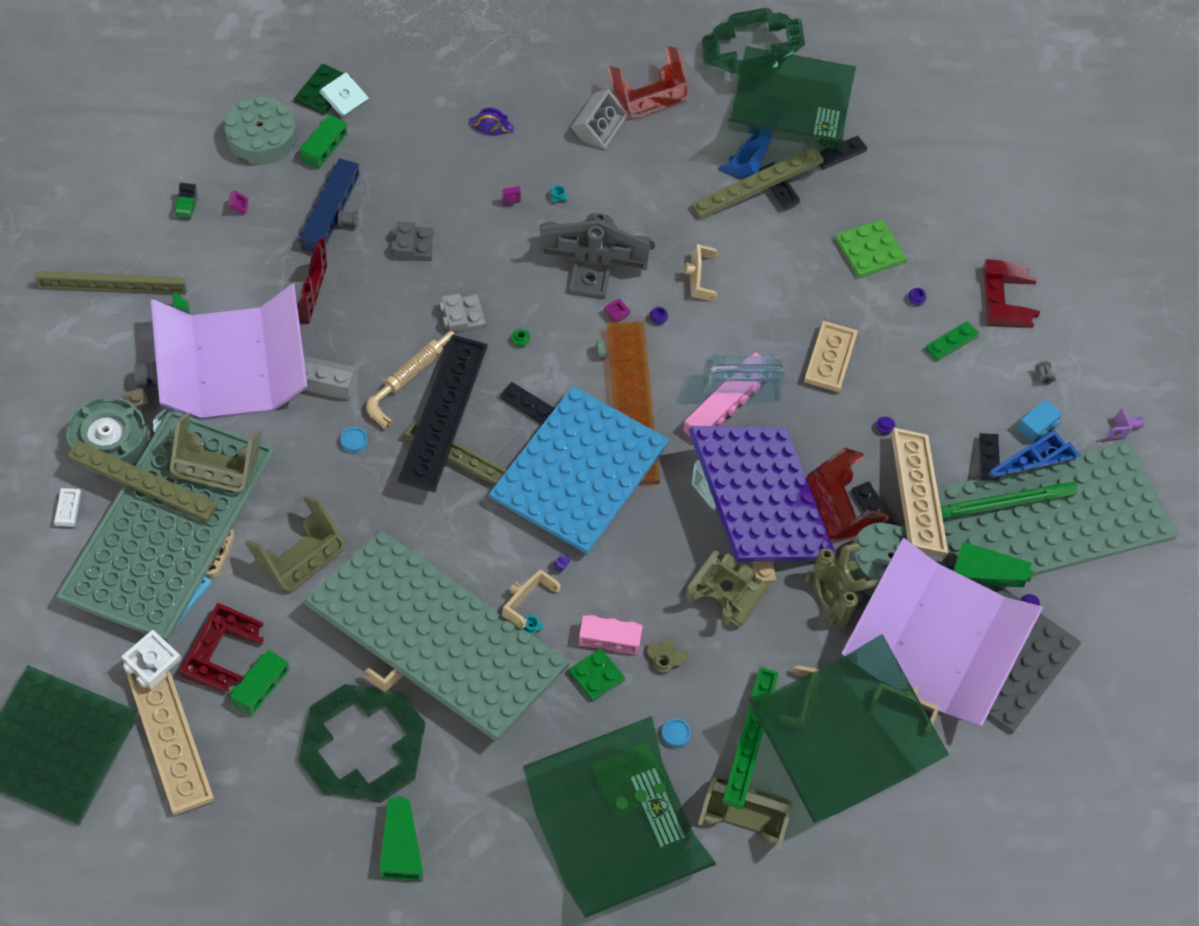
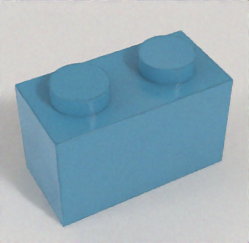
(1040, 421)

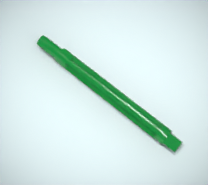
(1009, 499)

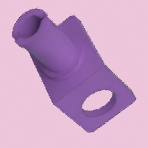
(1124, 425)

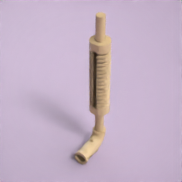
(403, 376)

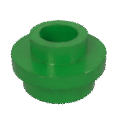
(521, 342)

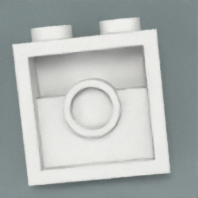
(150, 660)

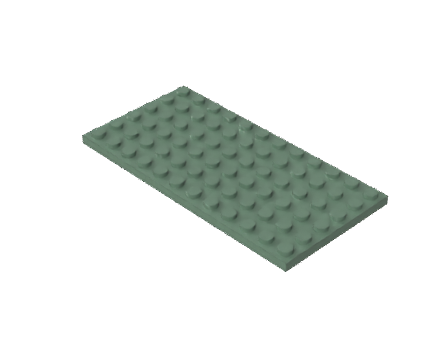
(1107, 516)
(150, 554)
(438, 634)

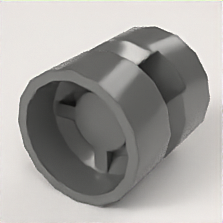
(145, 375)

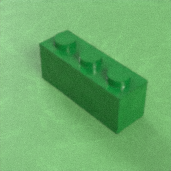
(323, 141)
(259, 682)

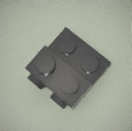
(412, 242)

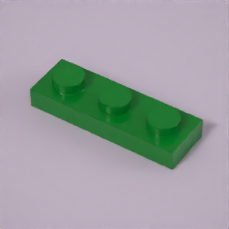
(951, 341)

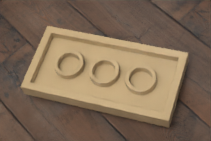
(831, 356)

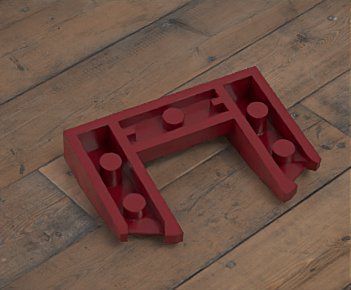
(312, 284)
(998, 312)
(221, 621)

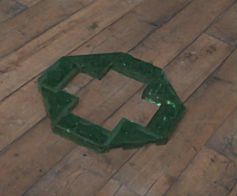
(780, 51)
(354, 784)

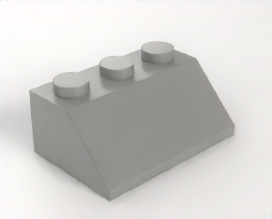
(600, 119)
(330, 378)

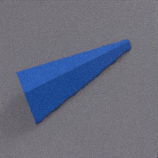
(748, 158)
(1044, 452)

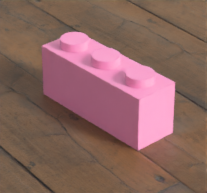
(610, 634)

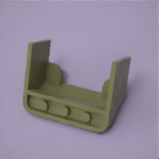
(210, 468)
(306, 556)
(760, 811)

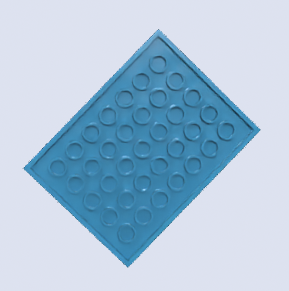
(579, 469)

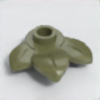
(666, 653)

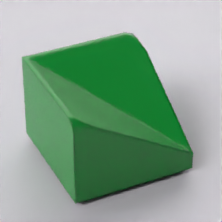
(180, 303)

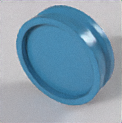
(354, 440)
(676, 733)

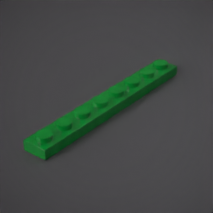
(748, 744)

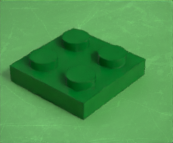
(596, 675)

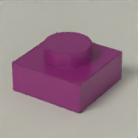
(511, 195)
(238, 202)
(617, 310)

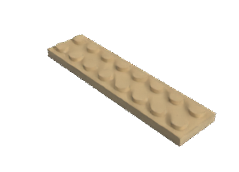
(919, 492)
(172, 744)

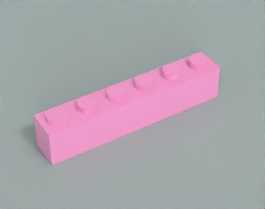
(722, 403)

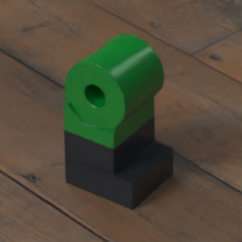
(186, 200)

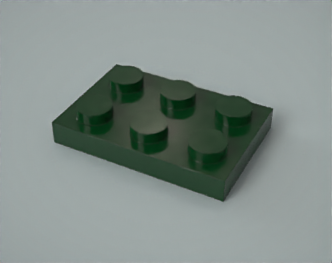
(310, 92)

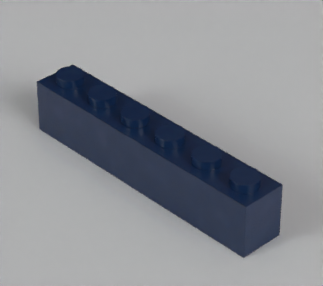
(330, 201)

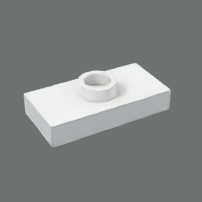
(67, 507)

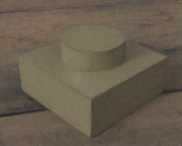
(137, 398)

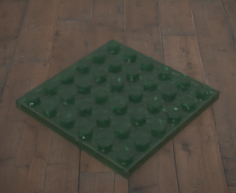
(59, 743)

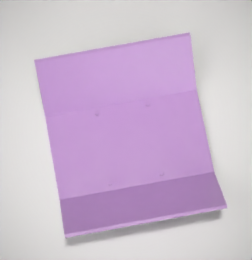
(229, 358)
(945, 632)

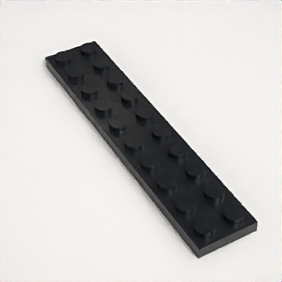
(443, 414)

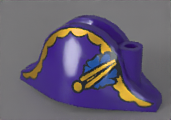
(491, 122)

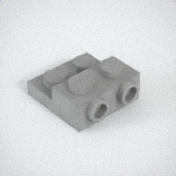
(462, 313)

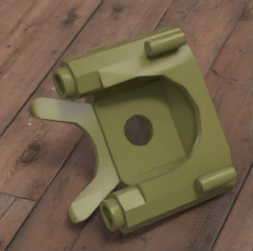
(836, 587)
(742, 597)

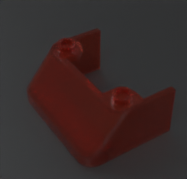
(659, 95)
(831, 498)

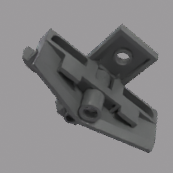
(595, 247)

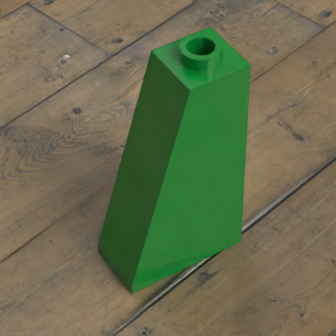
(992, 567)
(400, 846)

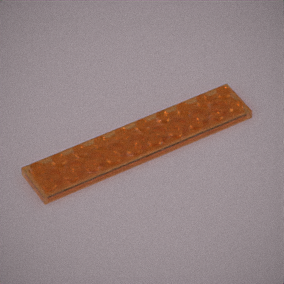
(631, 378)

